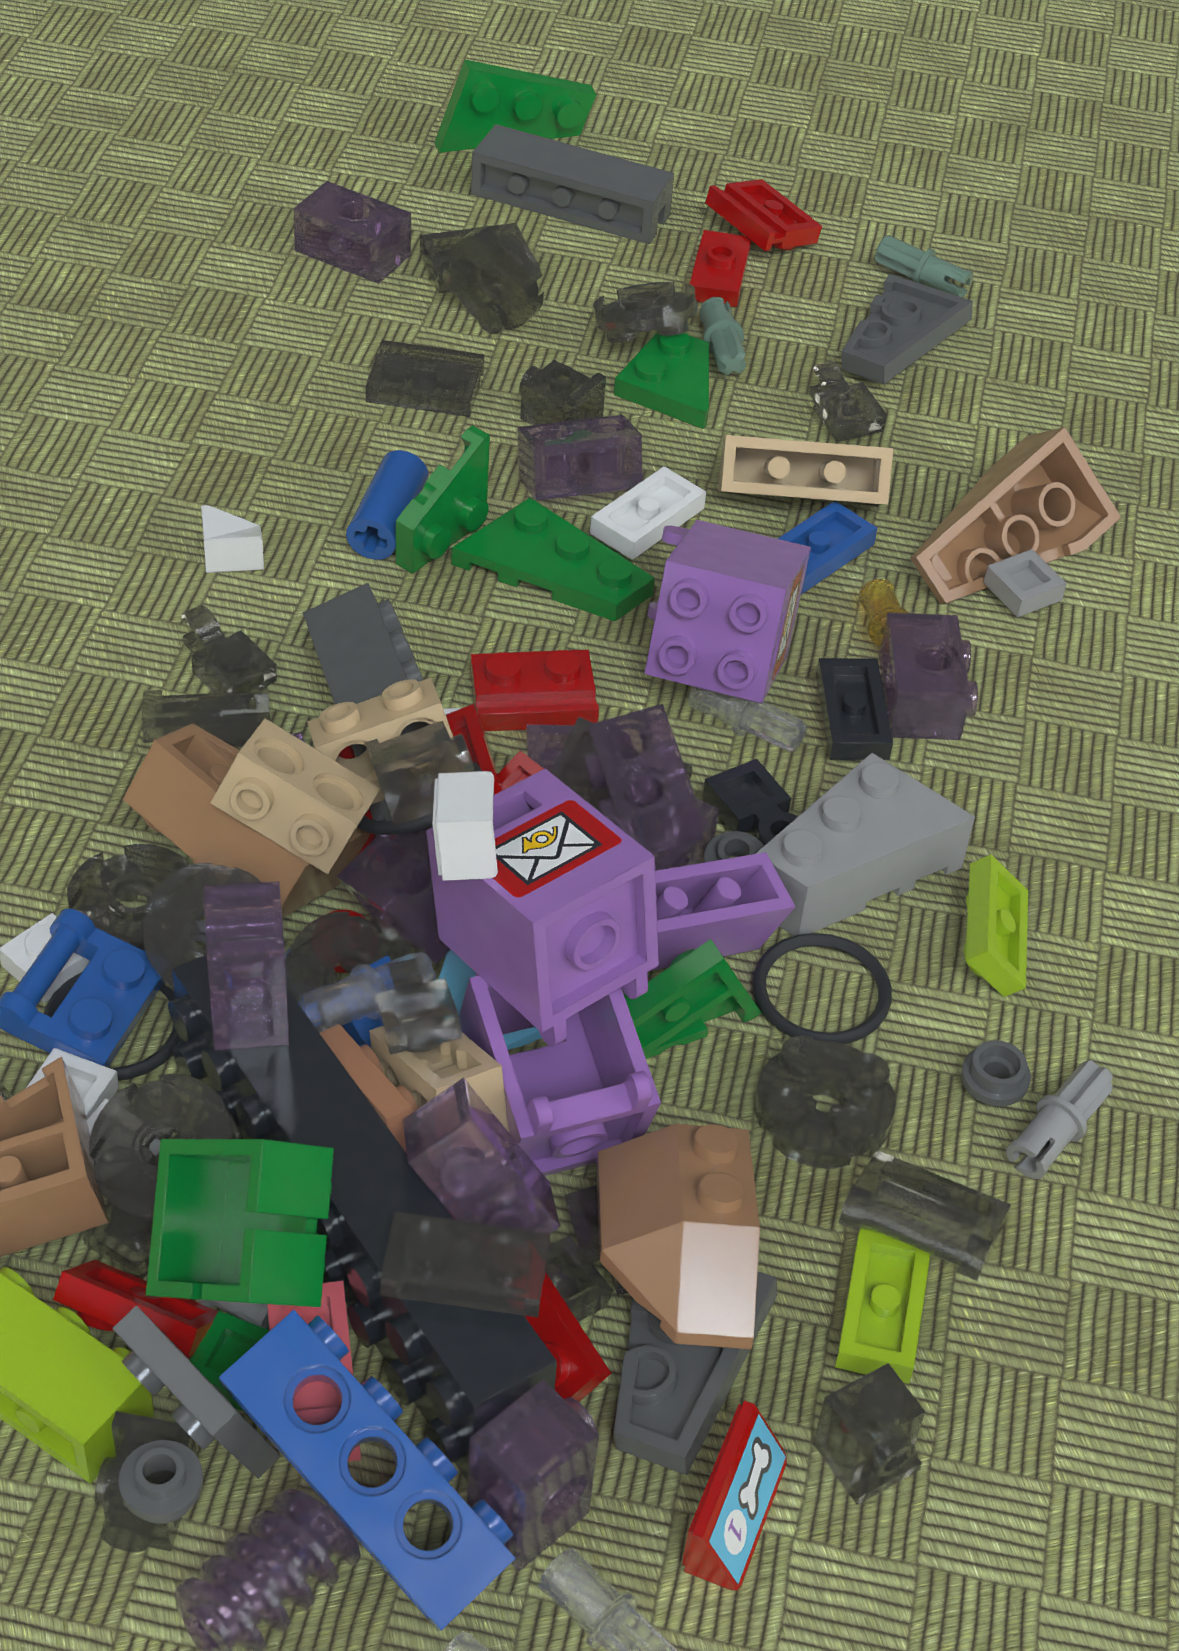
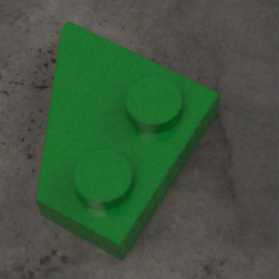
(669, 378)
(447, 506)
(685, 996)

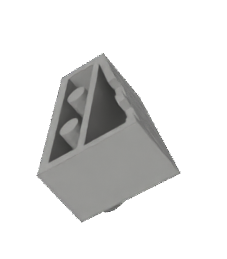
(864, 840)

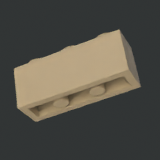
(805, 469)

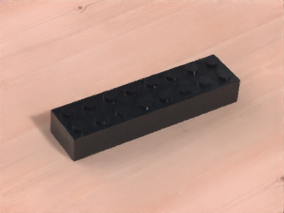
(445, 1358)

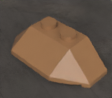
(684, 1230)

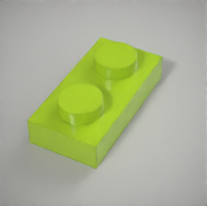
(996, 926)
(883, 1306)

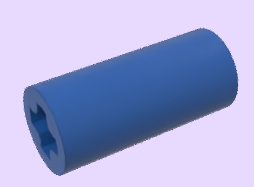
(392, 488)

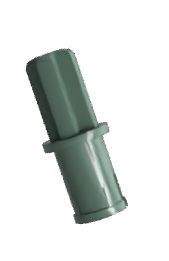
(922, 266)
(723, 335)

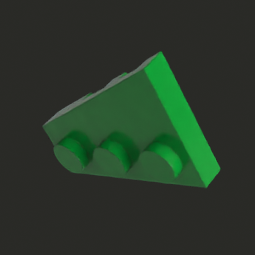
(514, 100)
(555, 555)

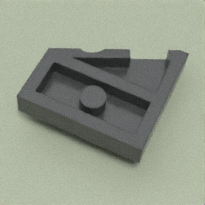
(204, 1409)

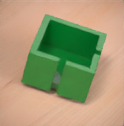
(240, 1221)

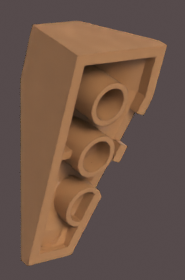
(1028, 500)

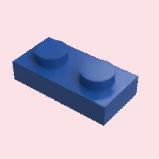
(834, 539)

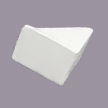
(230, 542)
(464, 825)

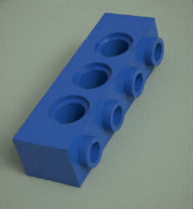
(434, 1580)

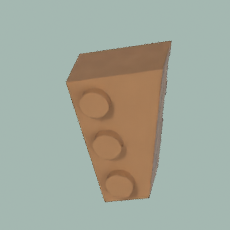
(175, 798)
(46, 1164)

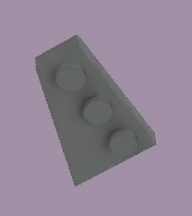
(902, 328)
(676, 1389)

